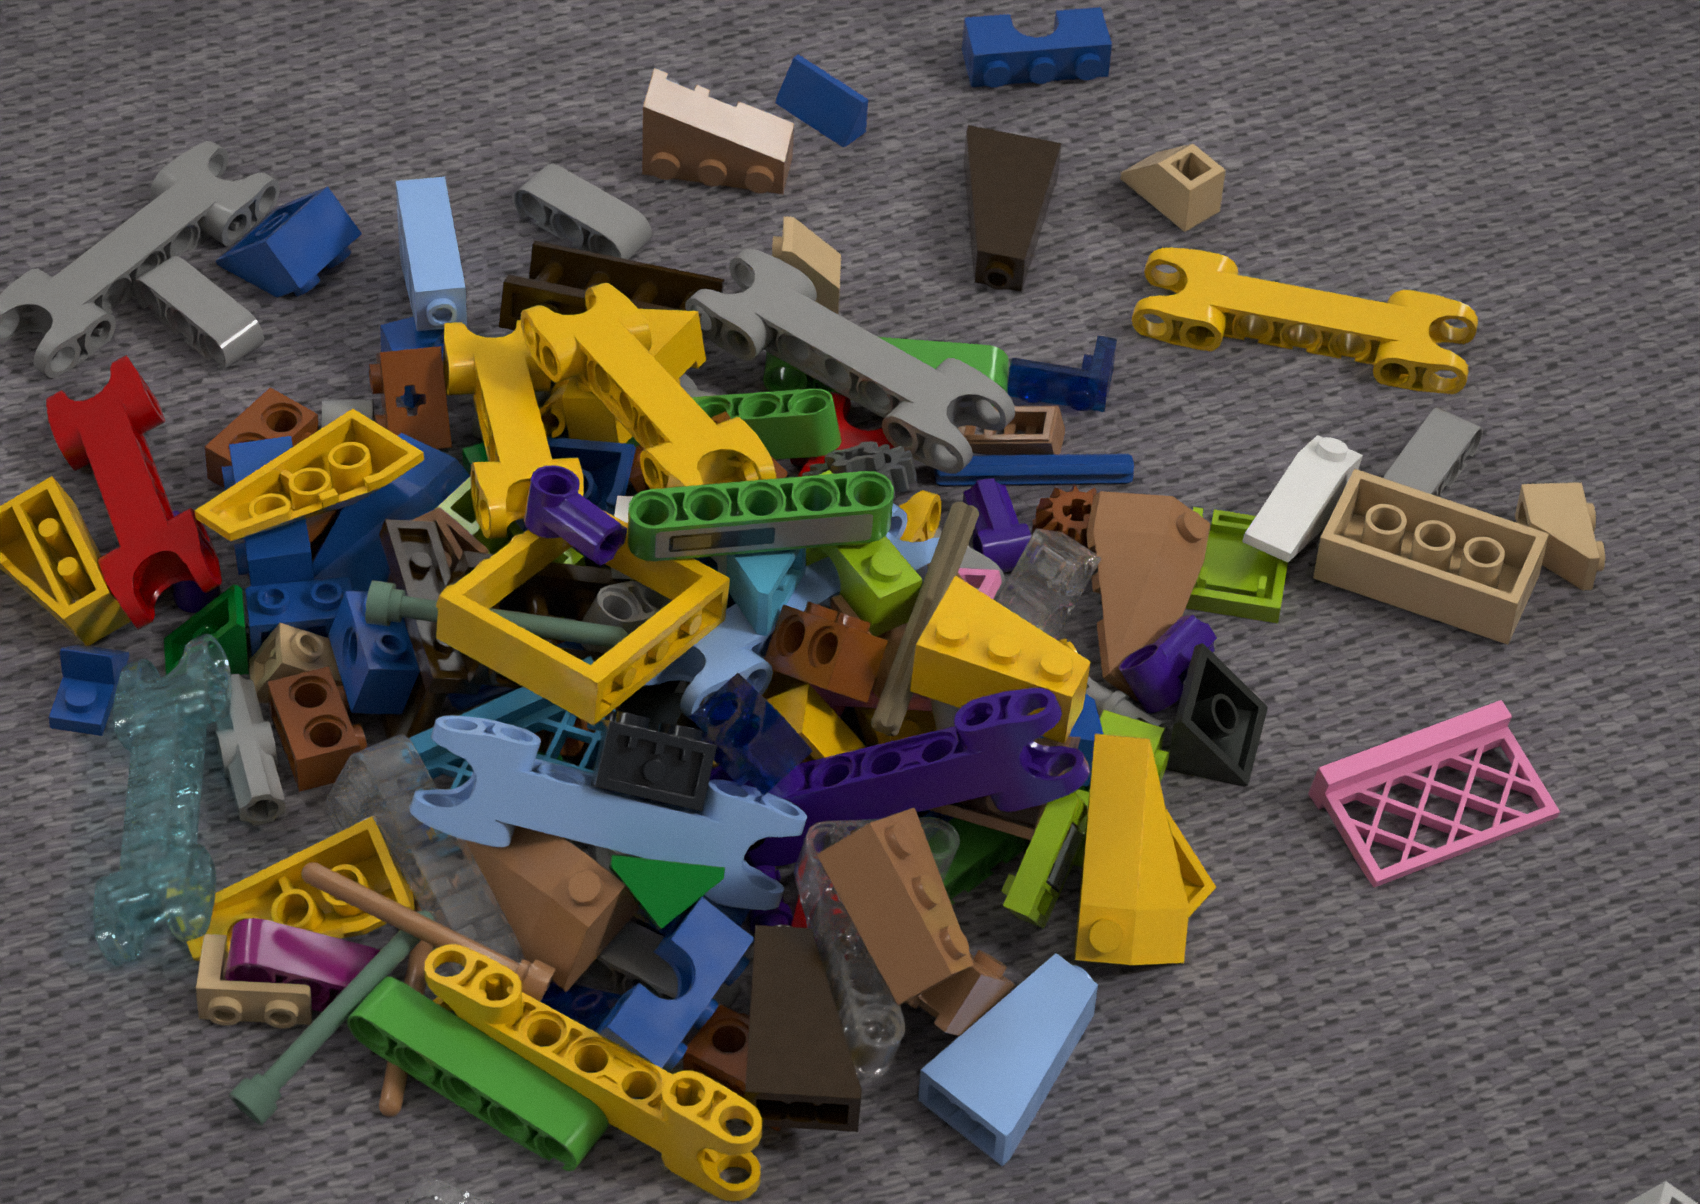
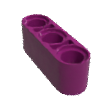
(291, 955)

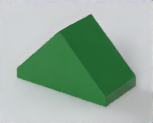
(221, 619)
(664, 887)

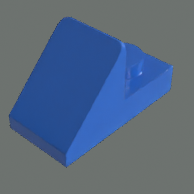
(86, 688)

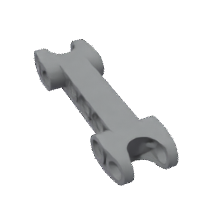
(185, 211)
(915, 400)

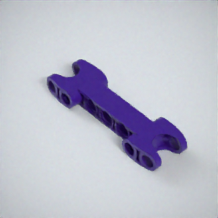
(979, 756)

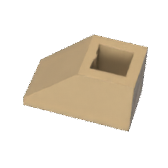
(1179, 184)
(812, 257)
(1571, 527)

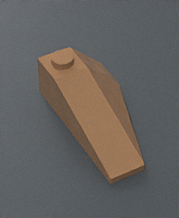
(555, 900)

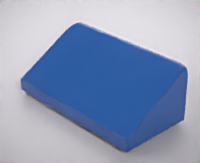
(823, 102)

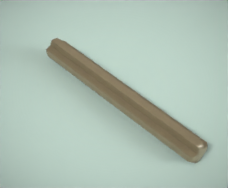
(941, 571)

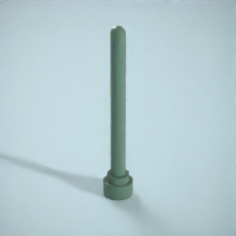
(391, 604)
(259, 1095)

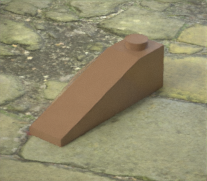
(1146, 570)

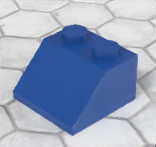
(293, 245)

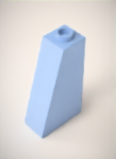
(430, 253)
(1009, 1059)

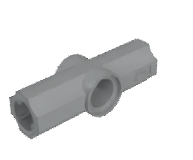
(250, 756)

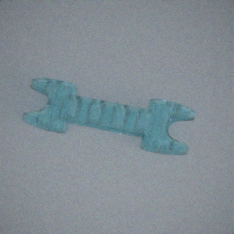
(161, 863)

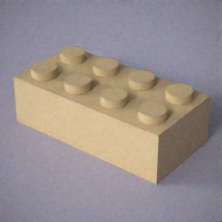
(1430, 556)

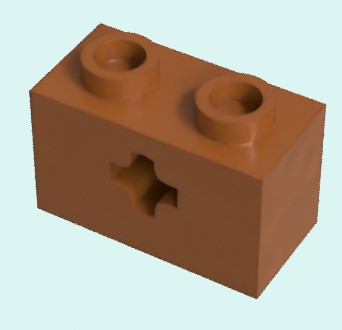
(424, 374)

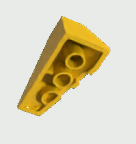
(314, 477)
(1130, 877)
(285, 898)

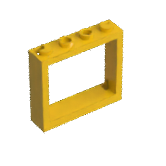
(582, 689)

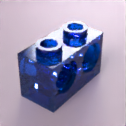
(749, 736)

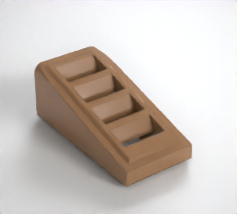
(1032, 420)

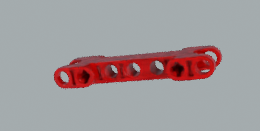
(153, 542)

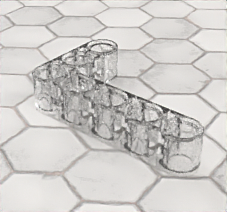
(435, 864)
(862, 998)

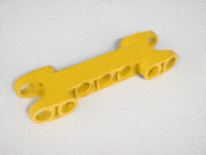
(1391, 335)
(612, 358)
(503, 388)
(681, 1111)

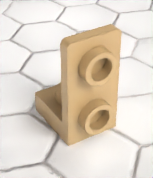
(288, 653)
(238, 1001)

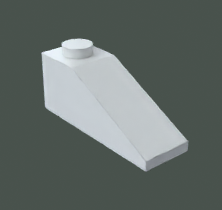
(1303, 498)

